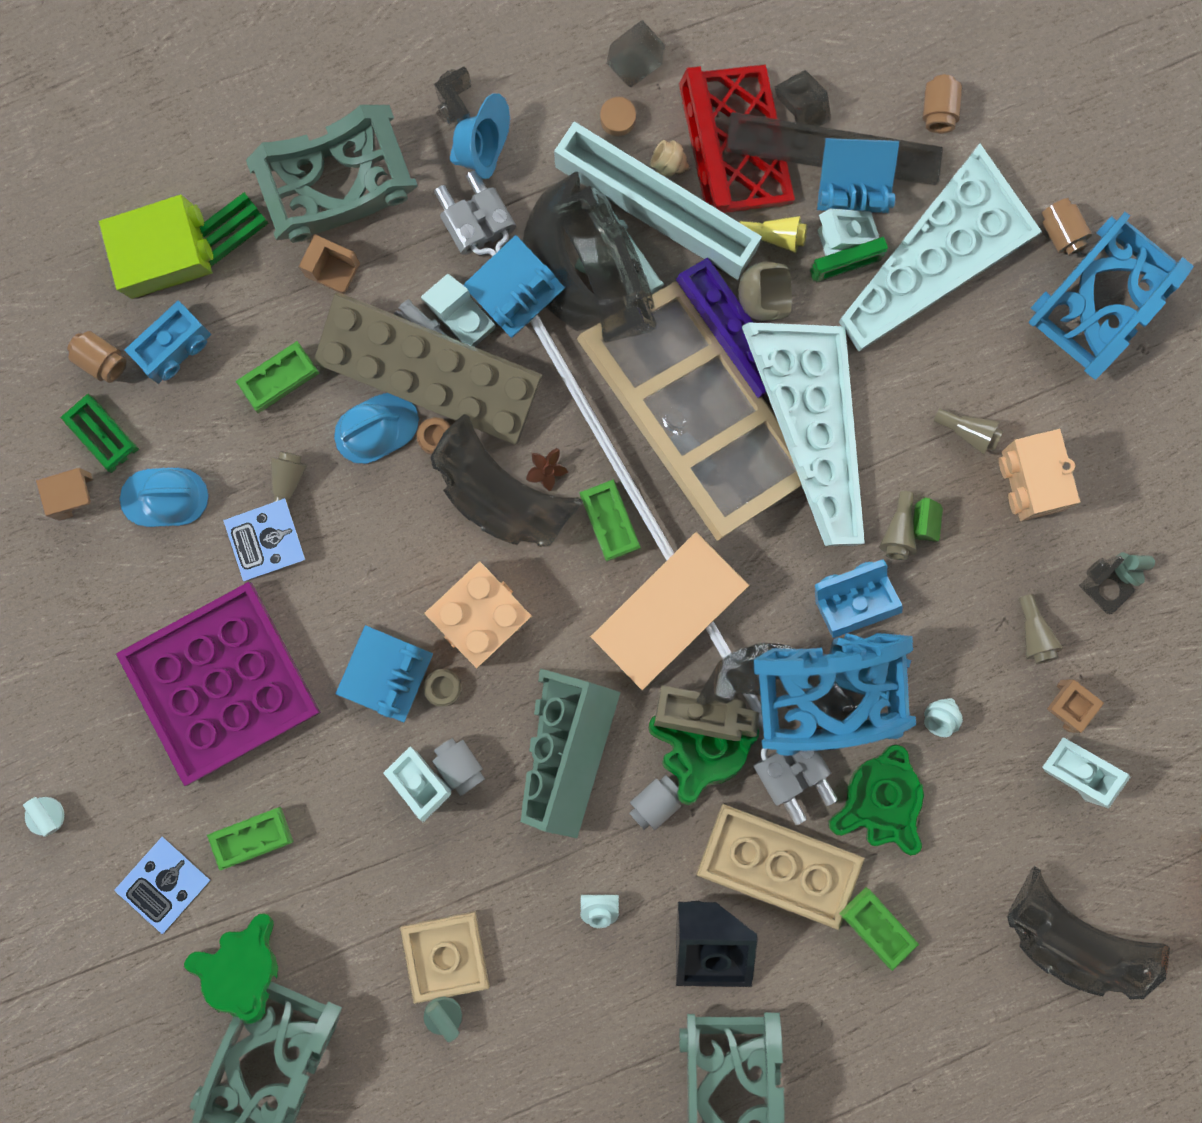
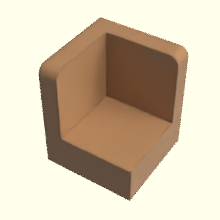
(329, 264)
(64, 493)
(1074, 706)

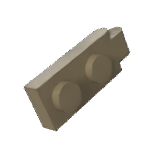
(729, 721)

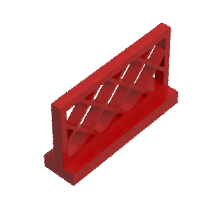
(706, 137)

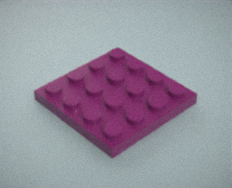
(218, 683)

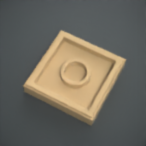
(445, 957)

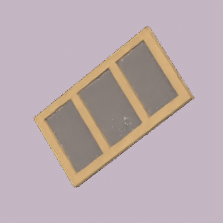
(698, 413)

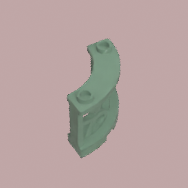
(289, 154)
(308, 1036)
(760, 1051)

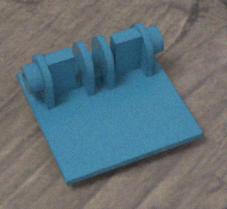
(858, 175)
(514, 286)
(384, 674)

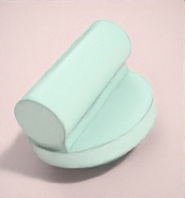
(43, 815)
(599, 910)

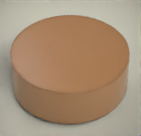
(618, 116)
(430, 433)

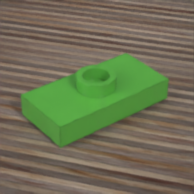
(277, 377)
(610, 520)
(250, 838)
(879, 928)

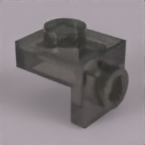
(447, 90)
(805, 99)

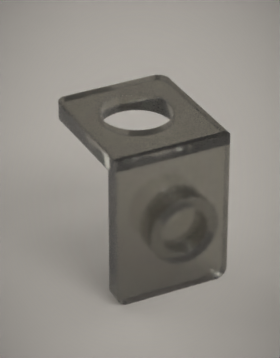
(1099, 572)

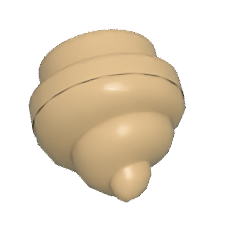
(669, 158)

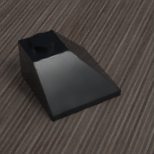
(713, 947)

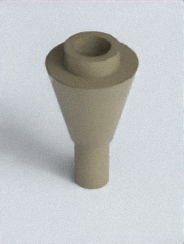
(976, 431)
(286, 475)
(900, 536)
(1039, 638)

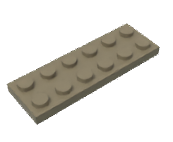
(427, 368)

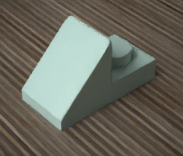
(845, 229)
(458, 311)
(1086, 773)
(417, 784)

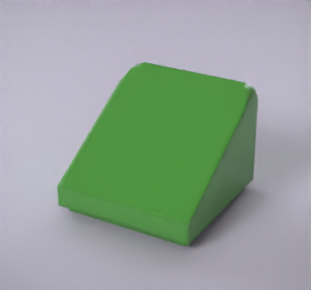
(927, 520)

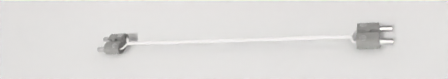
(486, 220)

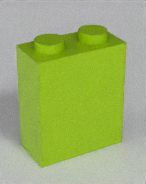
(156, 246)

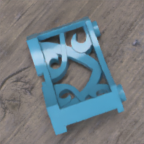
(1107, 343)
(887, 668)

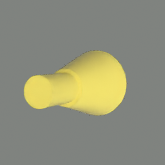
(783, 232)

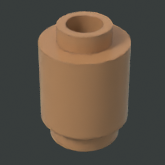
(942, 104)
(1066, 227)
(96, 356)

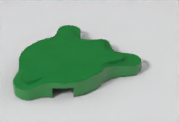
(701, 759)
(885, 800)
(239, 972)

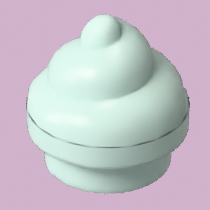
(943, 717)

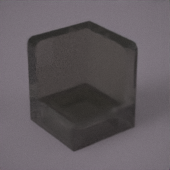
(636, 54)

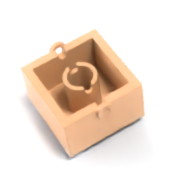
(1038, 475)
(478, 614)

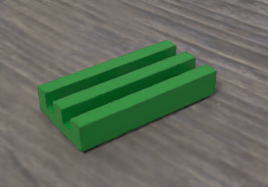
(238, 238)
(848, 259)
(120, 455)

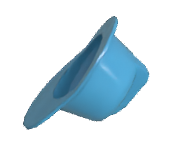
(482, 137)
(376, 428)
(164, 497)

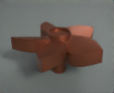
(546, 469)

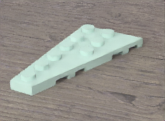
(957, 238)
(812, 399)

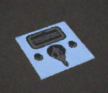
(264, 539)
(162, 885)

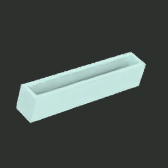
(657, 200)

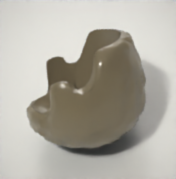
(766, 291)

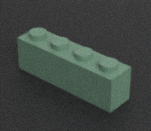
(566, 751)

